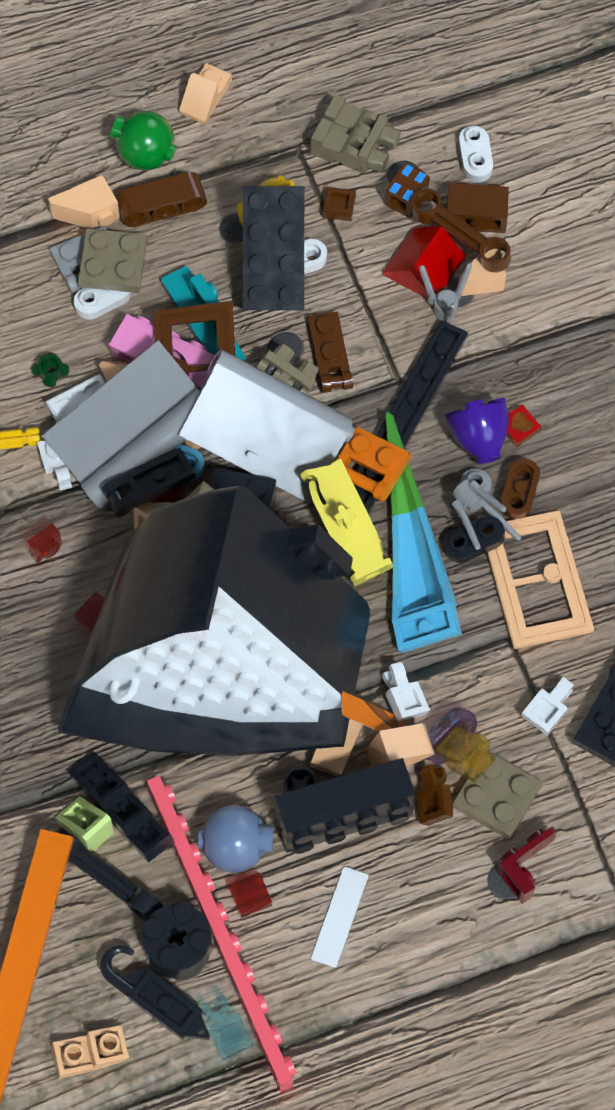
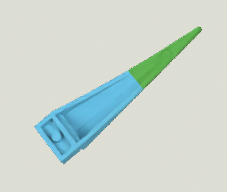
(422, 592)

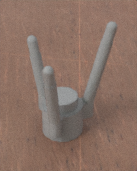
(446, 301)
(472, 497)

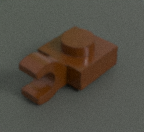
(435, 799)

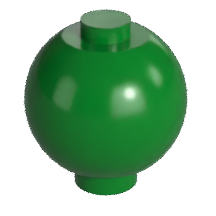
(144, 140)

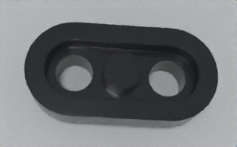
(487, 541)

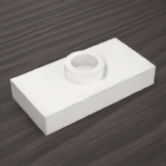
(67, 401)

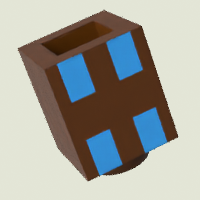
(403, 187)

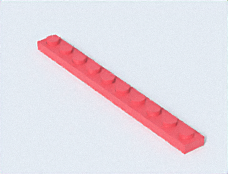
(226, 943)

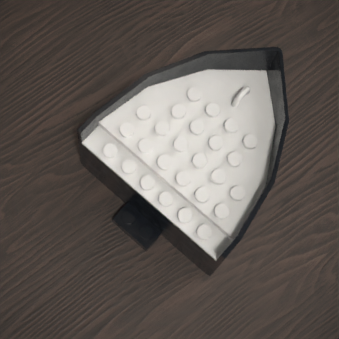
(222, 635)

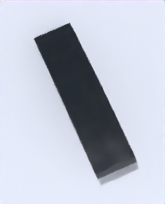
(126, 811)

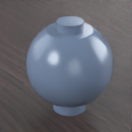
(235, 838)

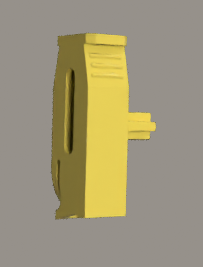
(347, 520)

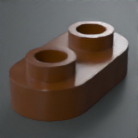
(518, 490)

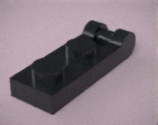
(149, 481)

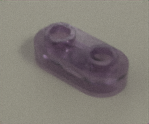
(440, 731)

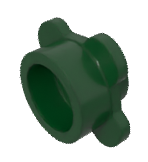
(50, 361)

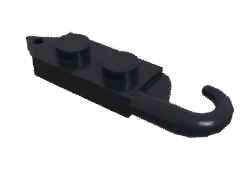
(156, 997)

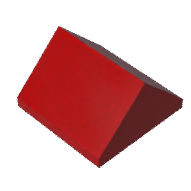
(429, 248)

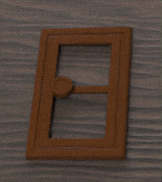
(220, 311)

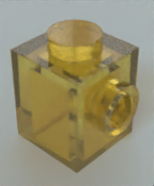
(466, 753)

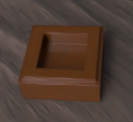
(339, 204)

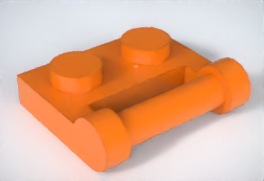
(376, 456)

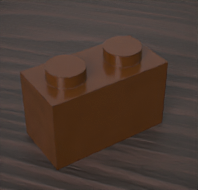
(480, 205)

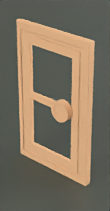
(564, 570)

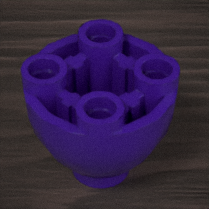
(480, 428)

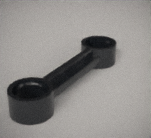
(135, 897)

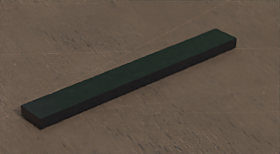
(419, 392)

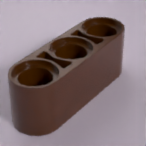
(161, 199)

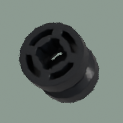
(299, 778)

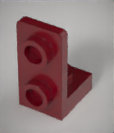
(520, 879)

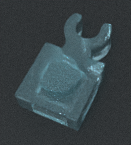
(228, 1032)

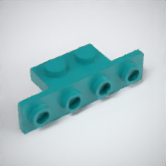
(191, 291)

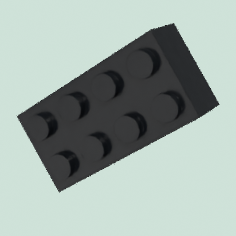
(273, 247)
(345, 806)

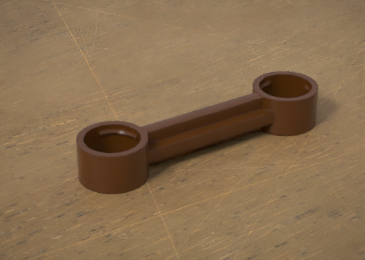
(461, 230)

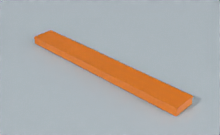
(29, 940)

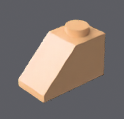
(86, 204)

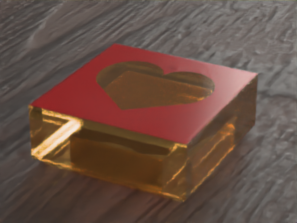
(522, 426)

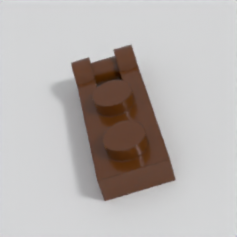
(330, 351)

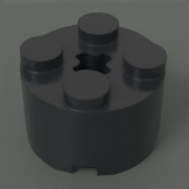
(168, 958)

